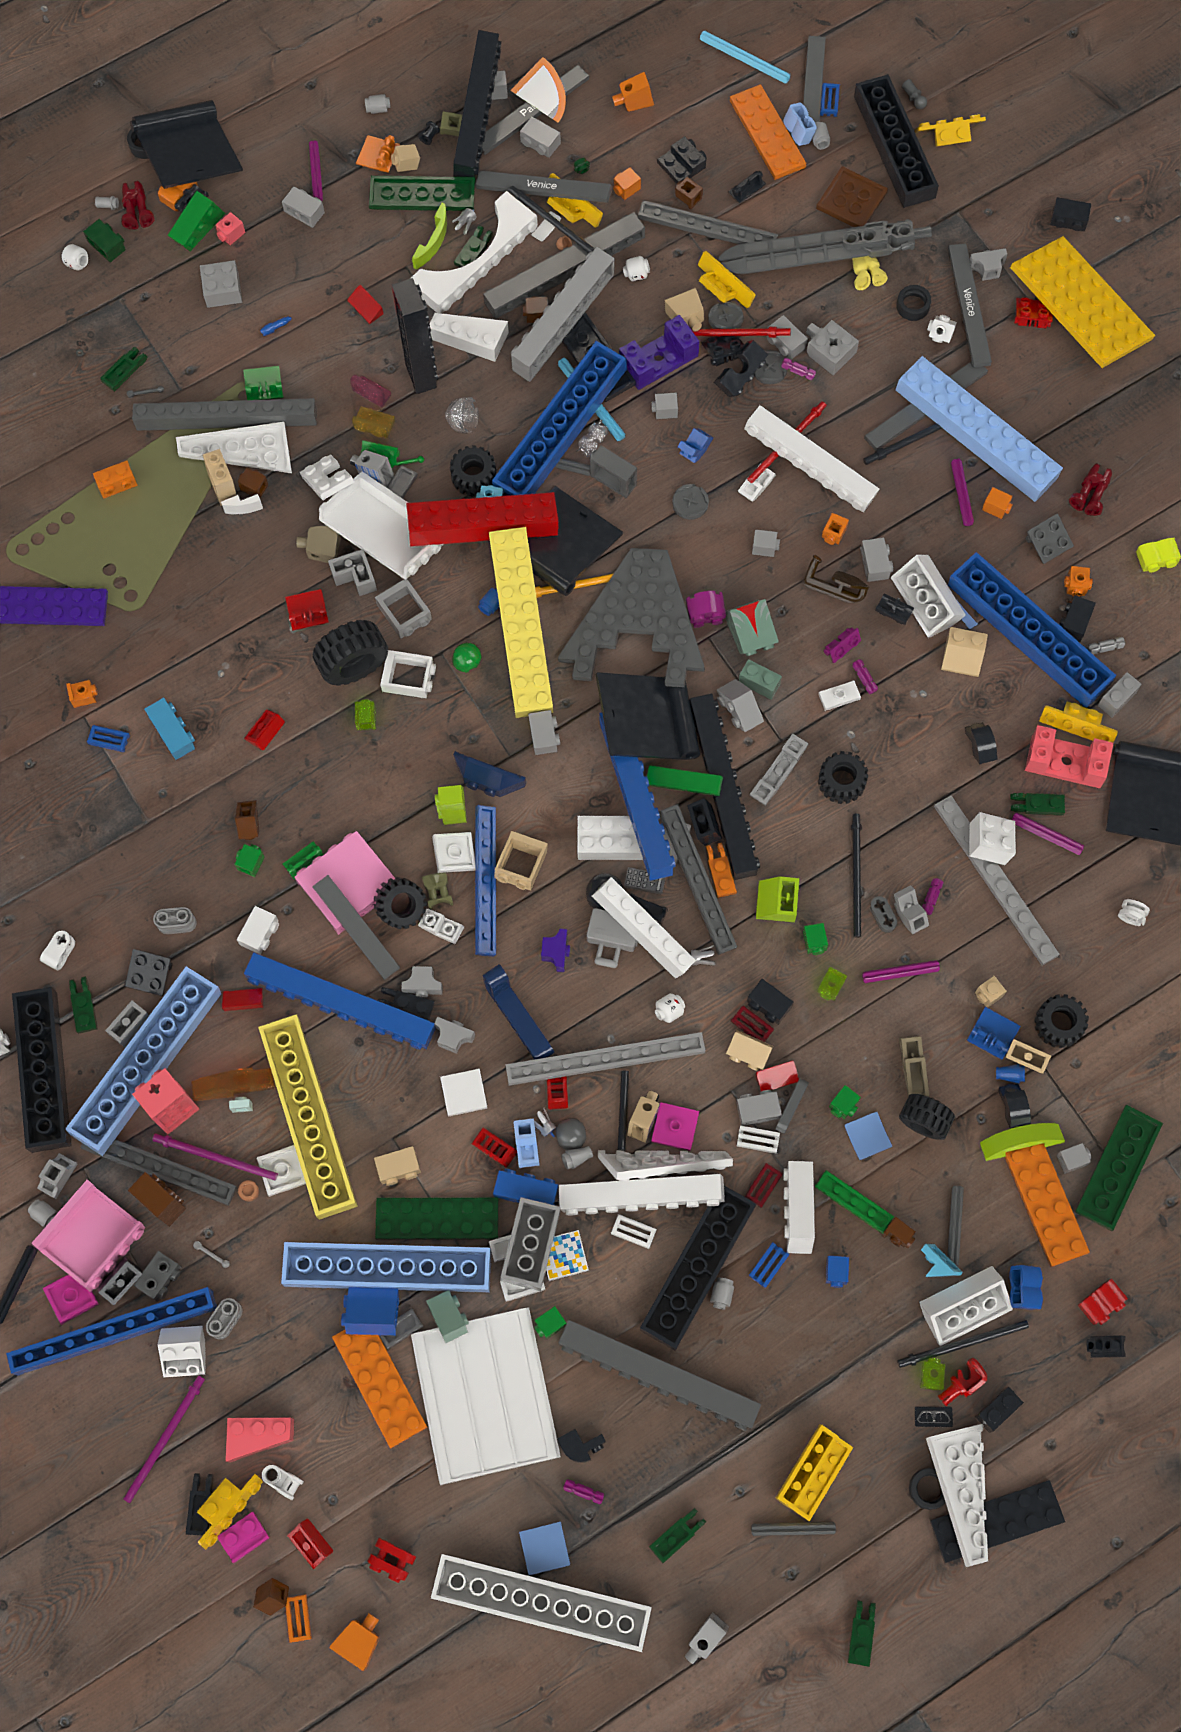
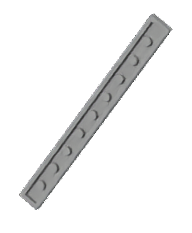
(999, 885)
(605, 1058)

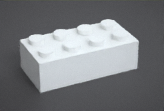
(607, 838)

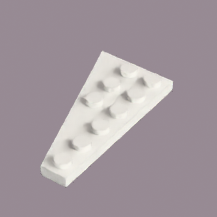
(250, 446)
(660, 1163)
(962, 1481)

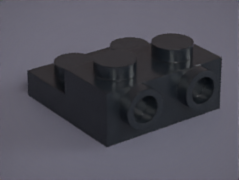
(682, 160)

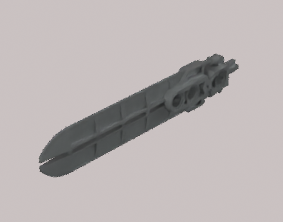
(869, 240)

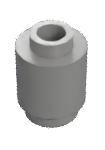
(377, 104)
(821, 136)
(41, 1212)
(722, 1293)

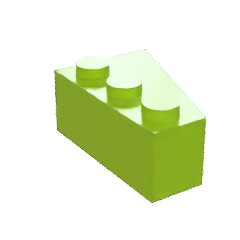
(451, 804)

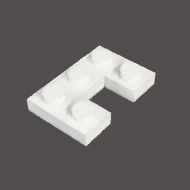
(317, 477)
(499, 1250)

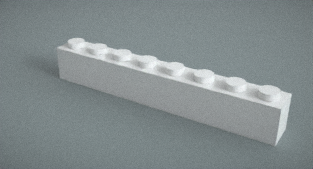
(811, 459)
(641, 1193)

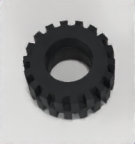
(472, 458)
(846, 763)
(413, 910)
(1072, 1010)
(927, 1116)

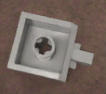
(831, 346)

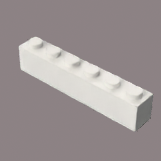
(643, 928)

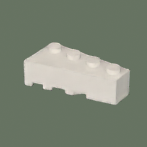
(470, 334)

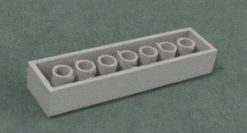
(562, 314)

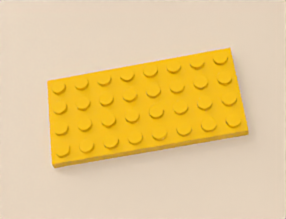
(1082, 301)

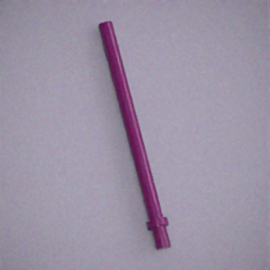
(167, 1141)
(193, 1390)

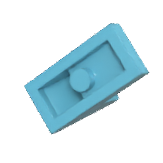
(943, 1265)

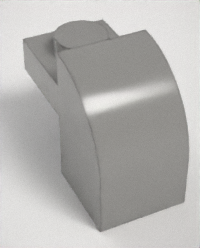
(909, 910)

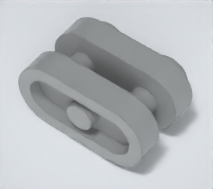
(175, 920)
(224, 1318)

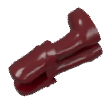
(130, 200)
(1090, 482)

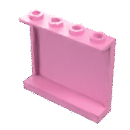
(354, 871)
(88, 1236)

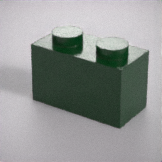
(105, 240)

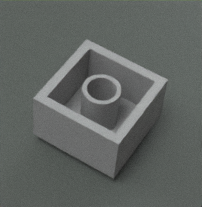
(221, 284)

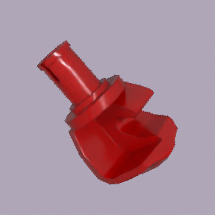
(963, 1387)

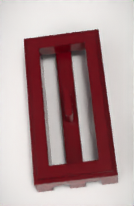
(765, 1036)
(772, 1171)

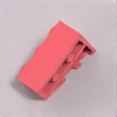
(255, 1435)

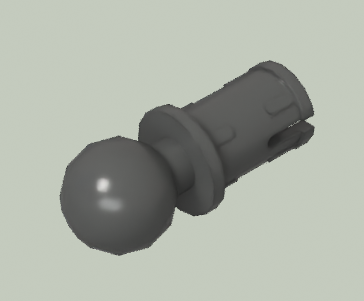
(914, 94)

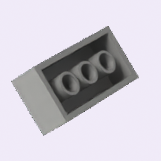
(530, 1244)

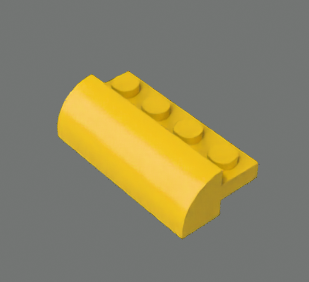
(814, 1472)

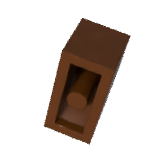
(247, 820)

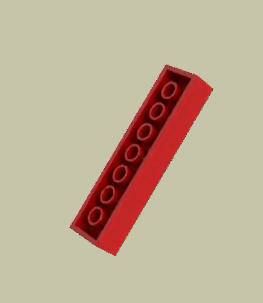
(475, 517)

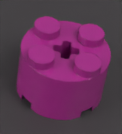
(706, 608)

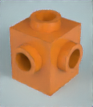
(1078, 581)

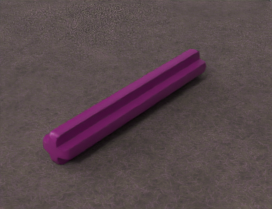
(315, 169)
(962, 492)
(1048, 834)
(900, 971)

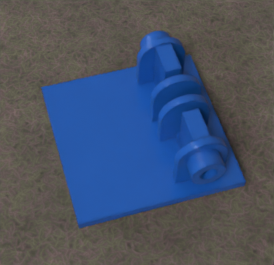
(993, 1033)

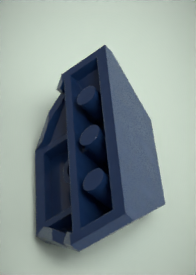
(487, 777)

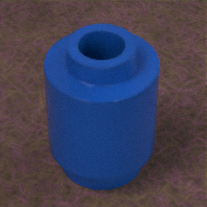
(489, 602)

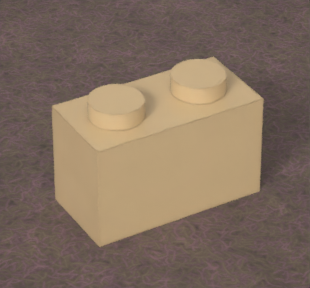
(750, 1050)
(1028, 1056)
(397, 1166)

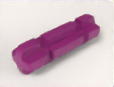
(798, 368)
(865, 676)
(932, 895)
(583, 1491)

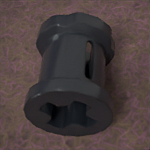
(428, 133)

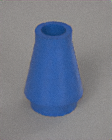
(1011, 1073)

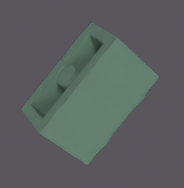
(760, 679)
(447, 1316)

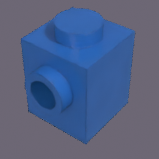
(837, 1271)

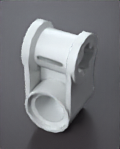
(57, 952)
(283, 1481)

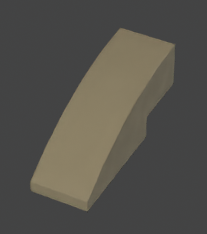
(914, 1065)

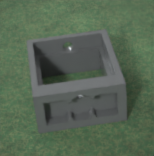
(613, 471)

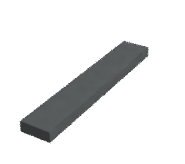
(814, 76)
(356, 927)

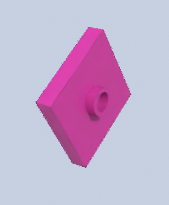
(675, 1126)
(69, 1298)

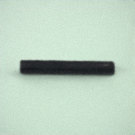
(16, 1280)

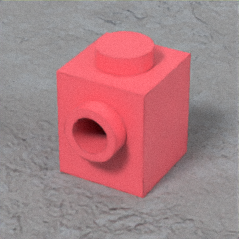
(230, 229)

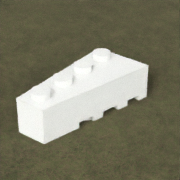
(800, 1207)

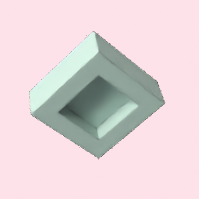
(240, 1104)

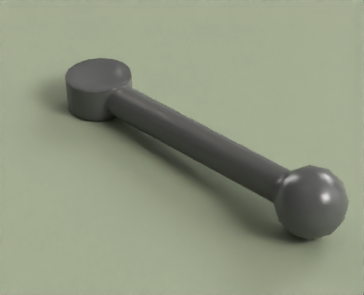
(130, 393)

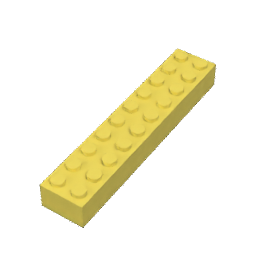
(520, 621)
(307, 1117)

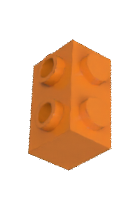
(115, 479)

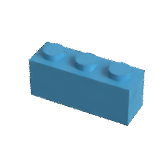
(170, 728)

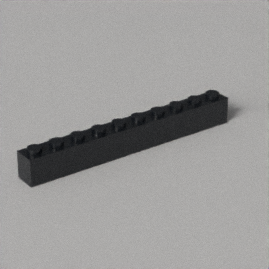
(727, 804)

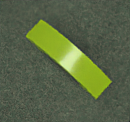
(425, 253)
(1021, 1137)

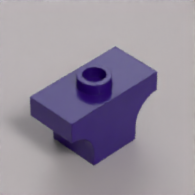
(556, 949)

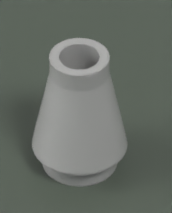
(576, 1157)

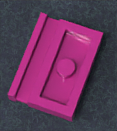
(243, 1537)

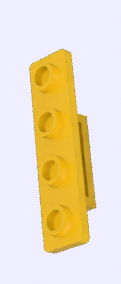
(951, 132)
(575, 209)
(723, 282)
(1078, 721)
(223, 1506)

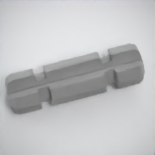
(1107, 645)

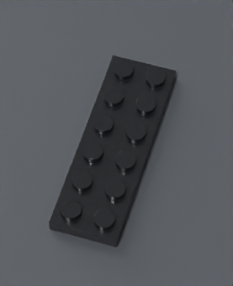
(580, 341)
(1006, 1519)

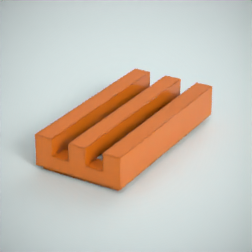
(298, 1618)

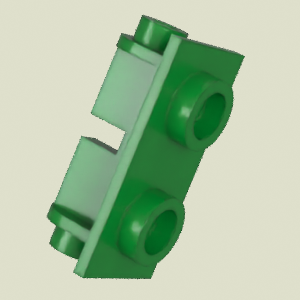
(384, 450)
(302, 859)

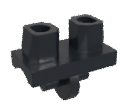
(188, 194)
(894, 609)
(1106, 1346)

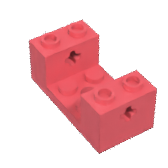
(1088, 763)
(170, 1105)

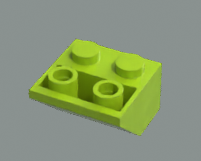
(778, 899)

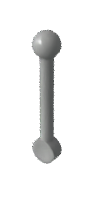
(198, 1246)

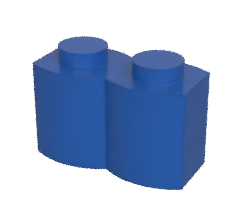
(1026, 1287)

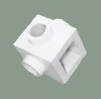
(941, 322)

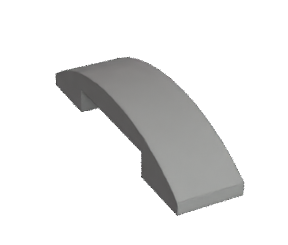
(779, 770)

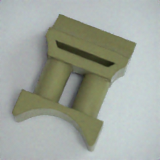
(437, 882)

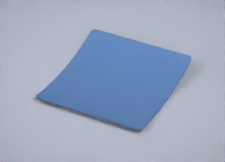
(868, 1135)

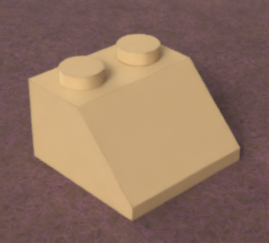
(964, 651)

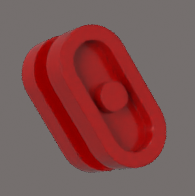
(379, 1563)

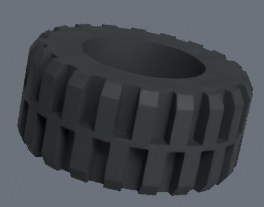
(350, 652)

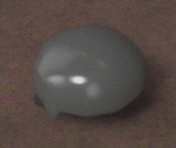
(570, 1134)

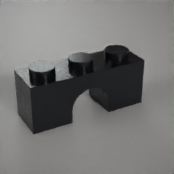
(752, 358)

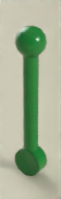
(420, 459)

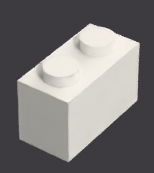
(258, 930)

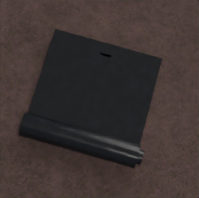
(185, 144)
(579, 543)
(647, 717)
(1146, 793)

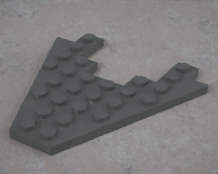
(638, 600)

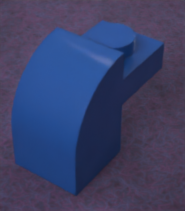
(695, 445)

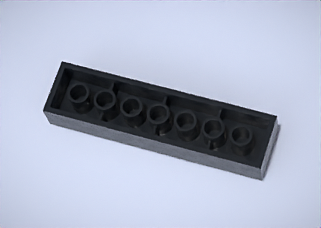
(477, 104)
(896, 141)
(415, 335)
(41, 1070)
(697, 1269)

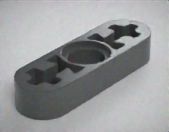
(792, 1106)

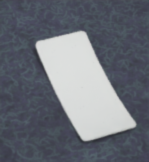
(545, 228)

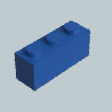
(513, 1187)

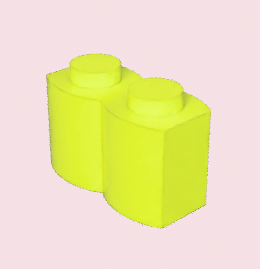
(1158, 554)

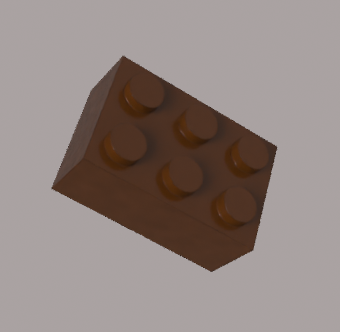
(158, 1198)

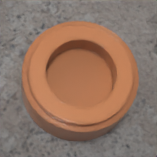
(248, 1190)

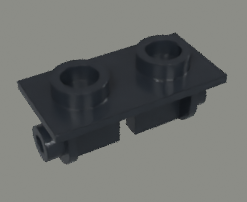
(747, 187)

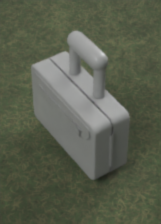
(608, 932)

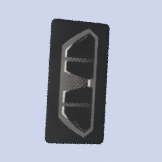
(933, 1417)

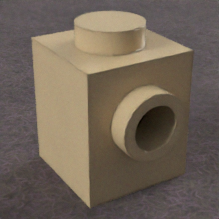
(405, 158)
(990, 992)

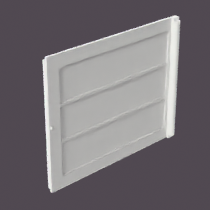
(485, 1397)

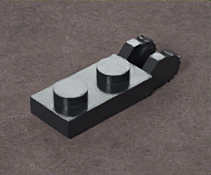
(409, 1003)
(196, 1523)

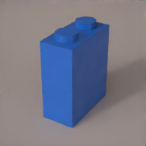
(371, 1311)

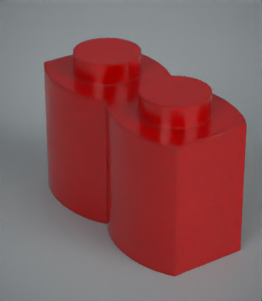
(1102, 1302)

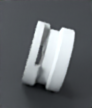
(1133, 912)

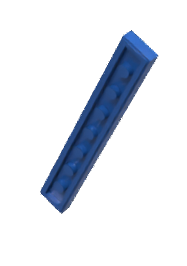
(485, 880)

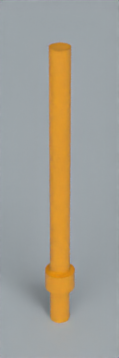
(580, 583)

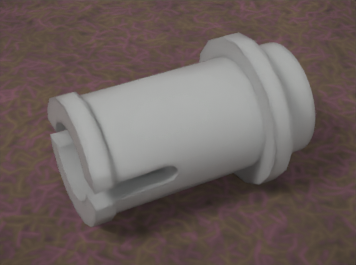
(107, 202)

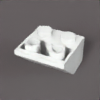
(182, 1351)

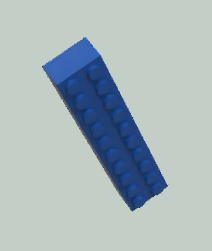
(561, 421)
(1031, 630)

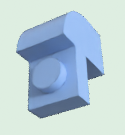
(526, 1143)

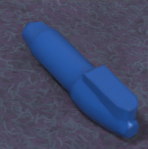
(269, 328)

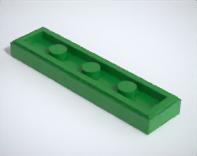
(684, 780)
(854, 1202)

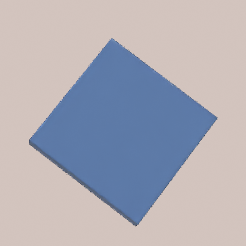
(544, 1548)

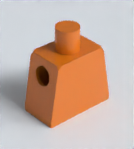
(634, 93)
(357, 1642)

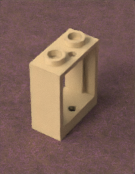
(219, 475)
(526, 845)

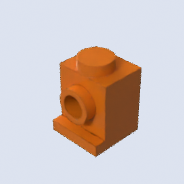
(835, 529)
(80, 699)

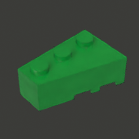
(195, 221)

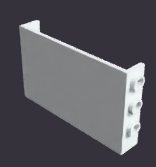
(377, 523)

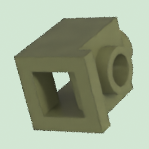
(450, 119)

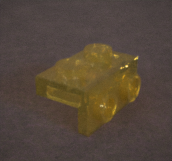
(373, 422)

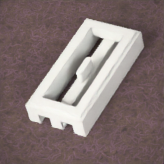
(753, 1138)
(631, 1239)

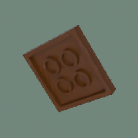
(852, 198)

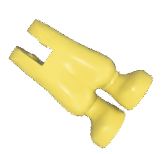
(862, 266)

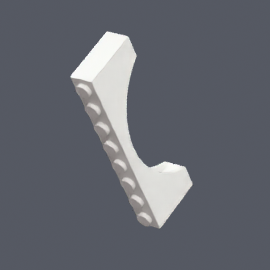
(443, 288)

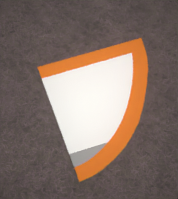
(543, 90)

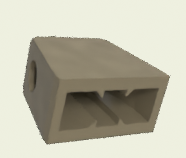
(321, 543)

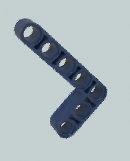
(499, 988)

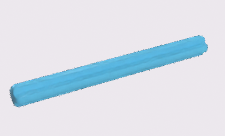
(745, 56)
(601, 412)

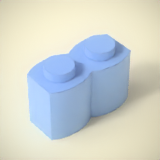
(799, 124)

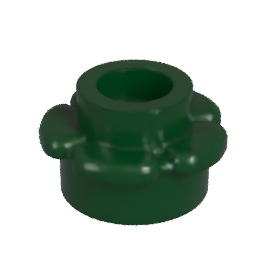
(581, 165)

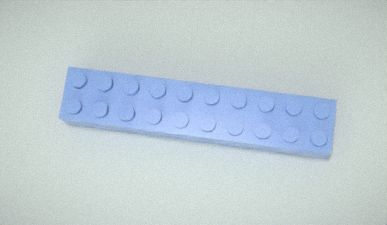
(978, 429)
(148, 1051)
(386, 1267)

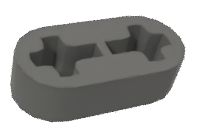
(879, 916)

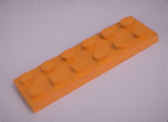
(767, 132)
(1046, 1204)
(380, 1386)

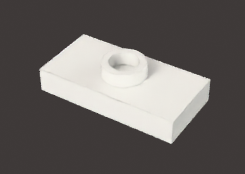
(839, 695)

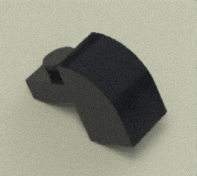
(983, 742)
(1016, 1105)
(576, 1450)

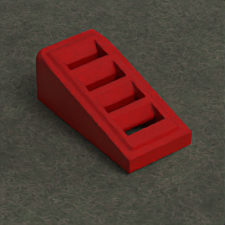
(557, 1100)
(506, 1150)

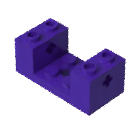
(676, 347)

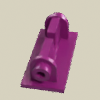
(848, 640)

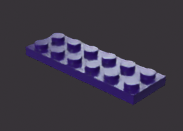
(53, 606)

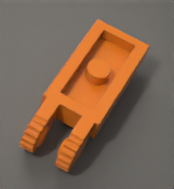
(721, 872)

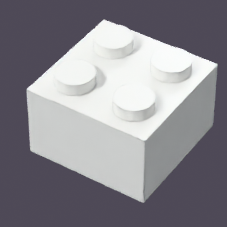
(992, 838)

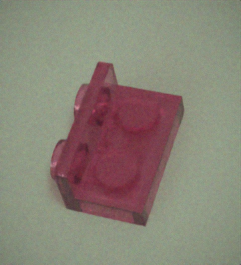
(370, 390)

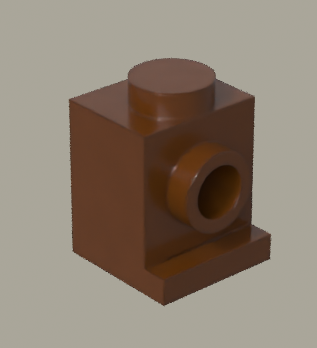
(689, 192)
(900, 1233)

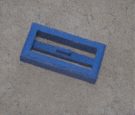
(828, 111)
(123, 742)
(778, 1251)

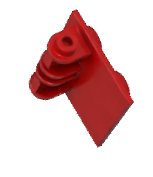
(1031, 310)
(306, 609)

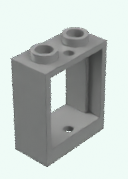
(395, 593)

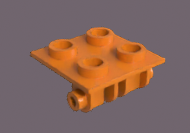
(377, 153)

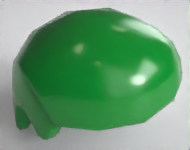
(466, 657)

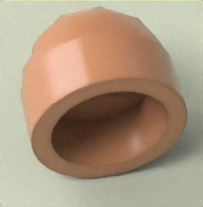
(563, 242)

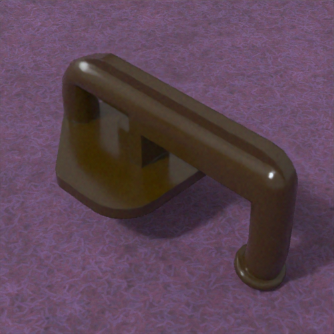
(839, 577)

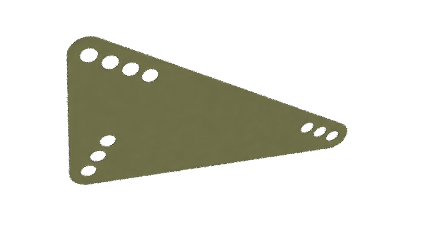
(129, 529)

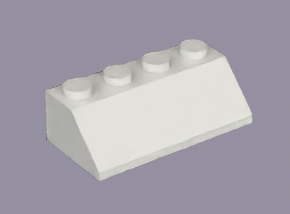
(928, 594)
(966, 1305)

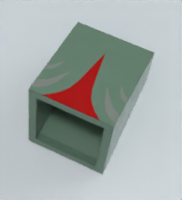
(751, 627)

